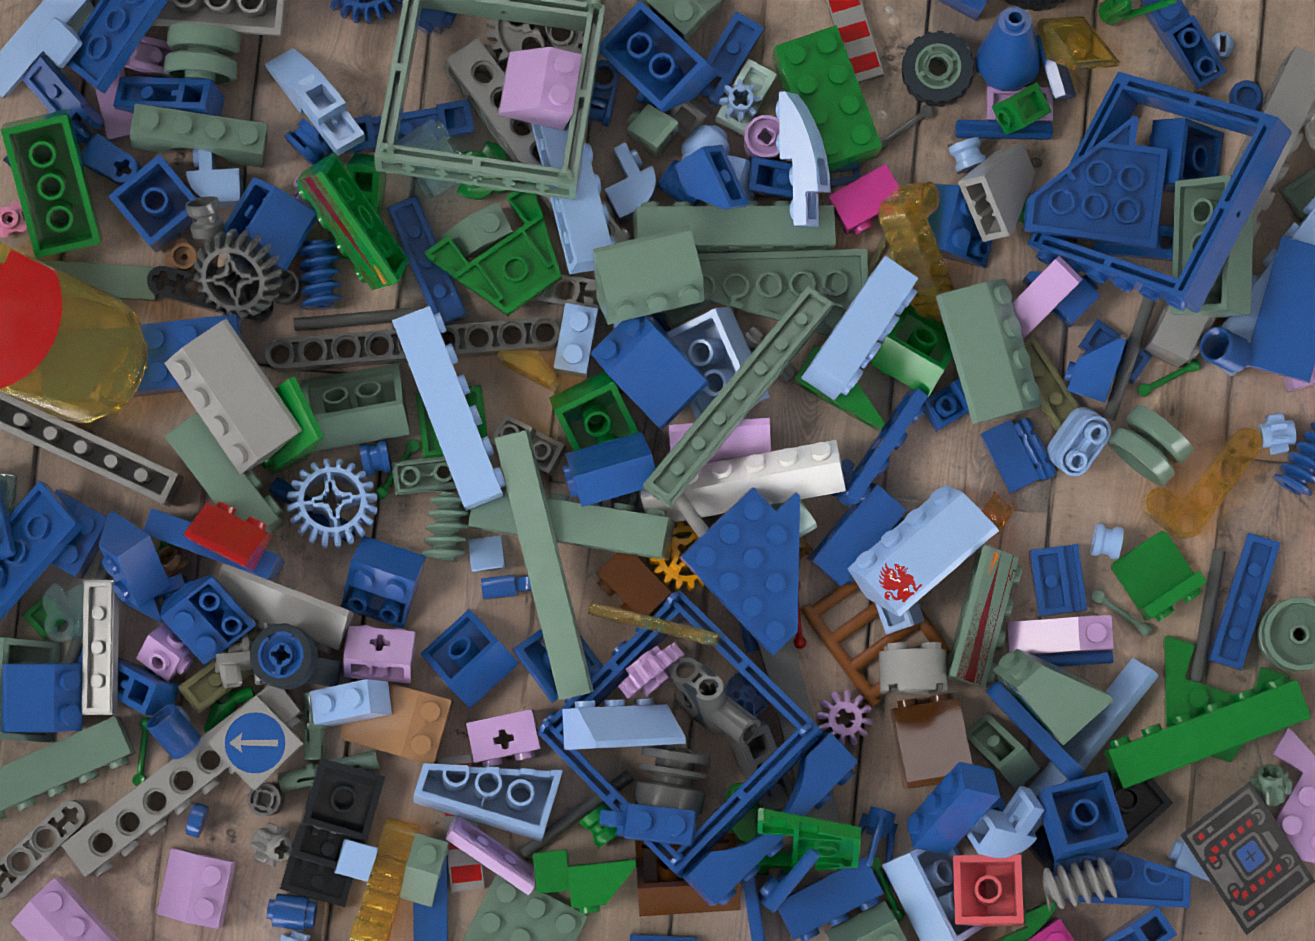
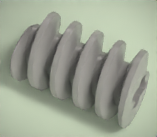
(1078, 883)

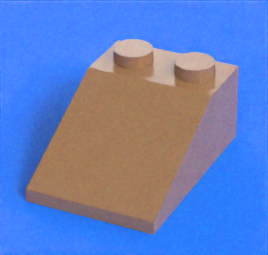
(411, 731)

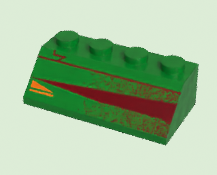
(352, 222)

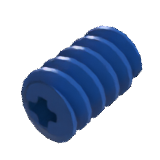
(319, 275)
(1302, 466)

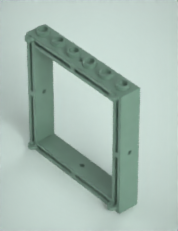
(564, 14)

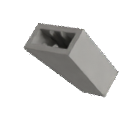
(998, 191)

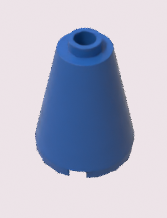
(1009, 52)

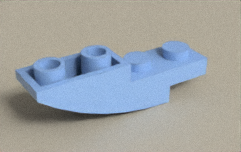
(317, 99)
(803, 145)

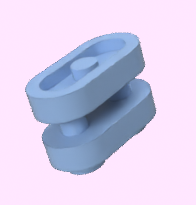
(1079, 441)

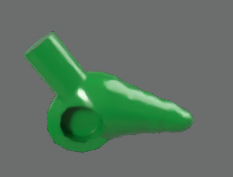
(226, 706)

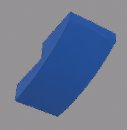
(946, 405)

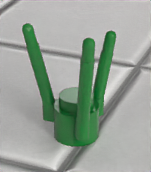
(1116, 10)

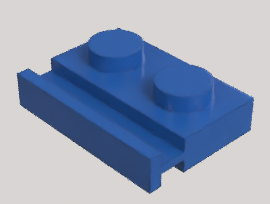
(1057, 580)

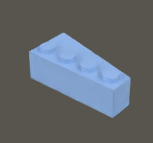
(491, 795)

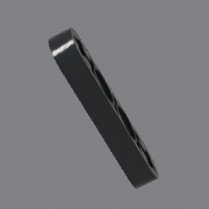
(167, 292)

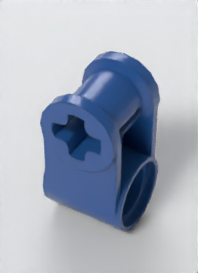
(604, 95)
(108, 160)

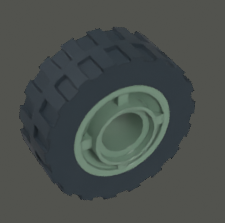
(937, 48)

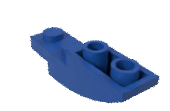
(1185, 42)

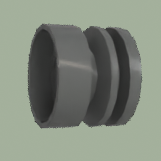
(672, 779)

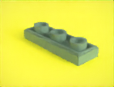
(421, 476)

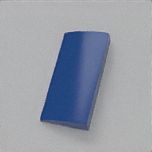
(171, 530)

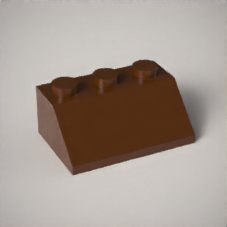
(666, 893)

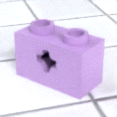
(379, 654)
(519, 724)

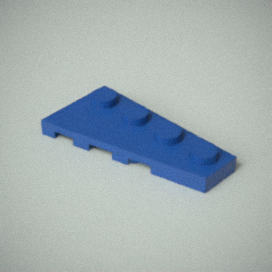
(1137, 880)

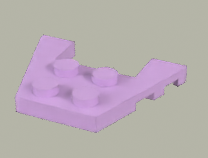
(1298, 811)

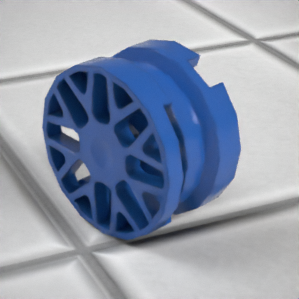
(308, 142)
(746, 695)

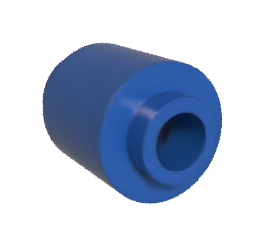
(292, 912)

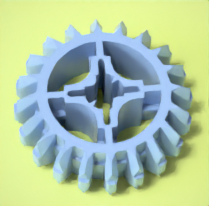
(347, 500)

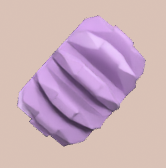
(847, 707)

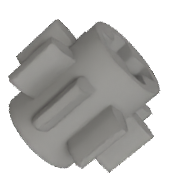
(271, 844)

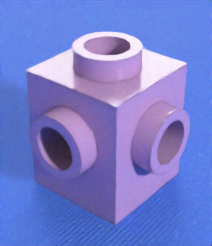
(165, 653)

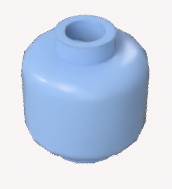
(704, 136)

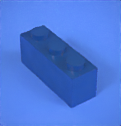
(856, 533)
(953, 808)
(830, 900)

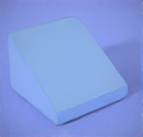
(59, 42)
(486, 554)
(893, 623)
(356, 860)

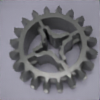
(244, 264)

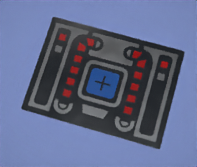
(1247, 858)

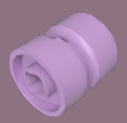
(761, 138)

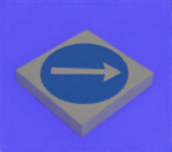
(255, 742)

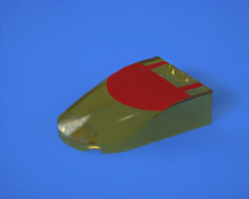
(65, 341)

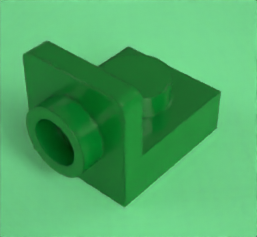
(1021, 109)

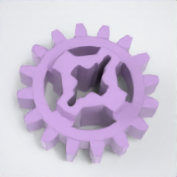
(650, 671)

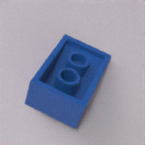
(650, 368)

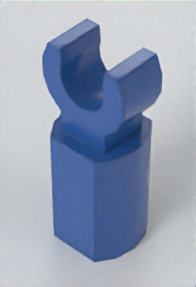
(504, 586)

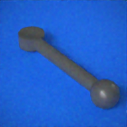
(925, 113)

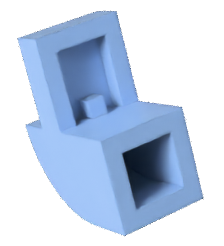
(210, 181)
(635, 189)
(1007, 832)

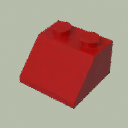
(228, 535)

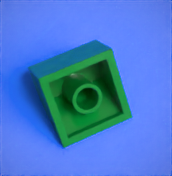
(915, 351)
(597, 882)

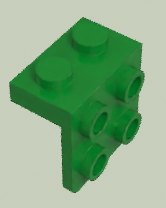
(1157, 577)

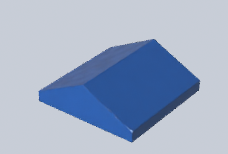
(535, 658)

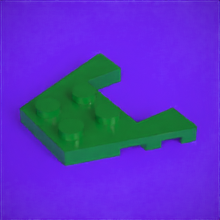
(511, 269)
(1187, 696)
(835, 842)

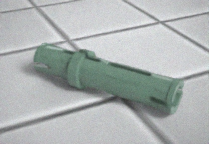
(304, 776)

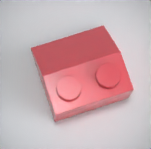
(988, 891)

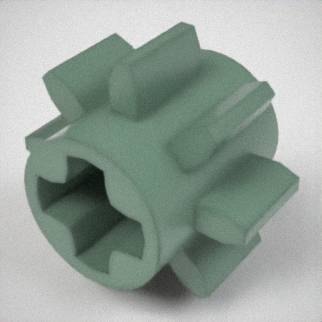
(1272, 784)

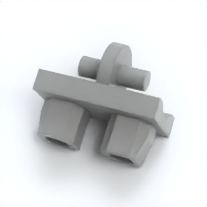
(231, 664)

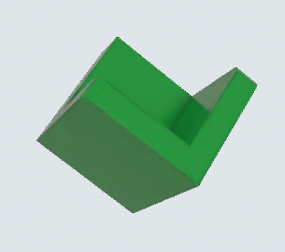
(551, 871)

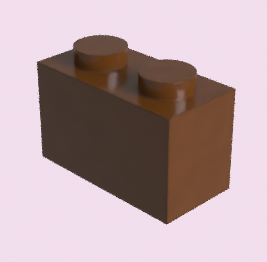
(632, 584)

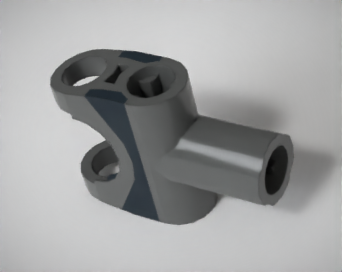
(711, 704)

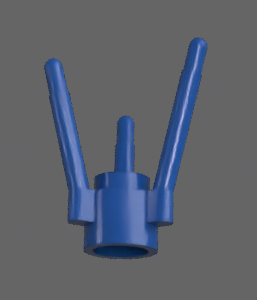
(879, 824)

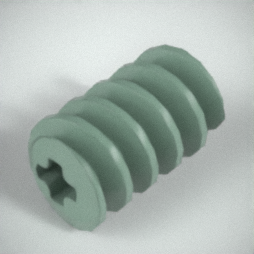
(446, 527)

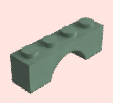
(167, 129)

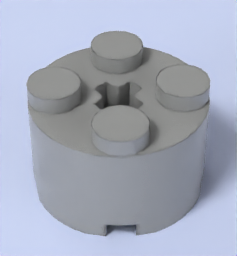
(913, 669)

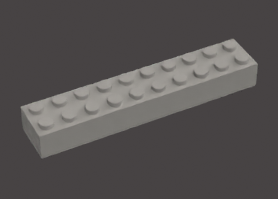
(1292, 100)

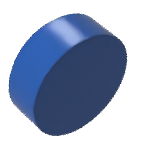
(1246, 94)
(197, 820)

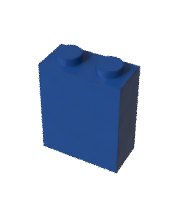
(608, 469)

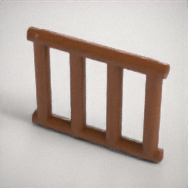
(833, 639)

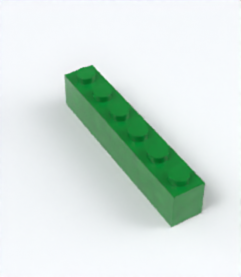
(1207, 733)

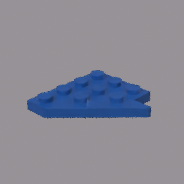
(1104, 194)
(754, 566)

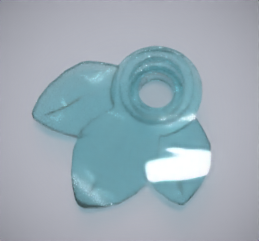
(64, 606)

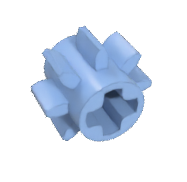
(741, 109)
(1277, 433)

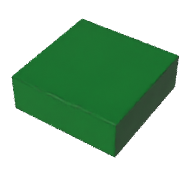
(36, 618)

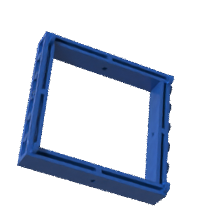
(1228, 218)
(608, 677)

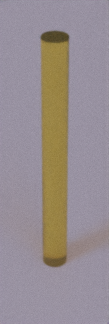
(653, 624)

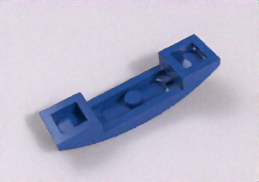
(454, 115)

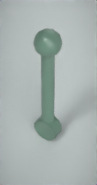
(1099, 597)

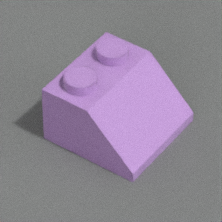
(540, 86)
(196, 888)

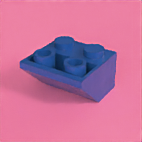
(275, 217)
(956, 229)
(382, 581)
(205, 617)

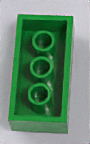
(824, 79)
(51, 183)

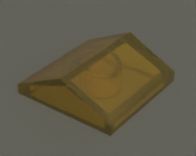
(1074, 44)
(531, 366)

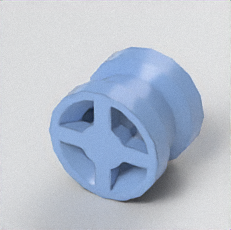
(967, 155)
(1106, 541)

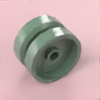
(202, 52)
(1150, 445)
(1276, 636)

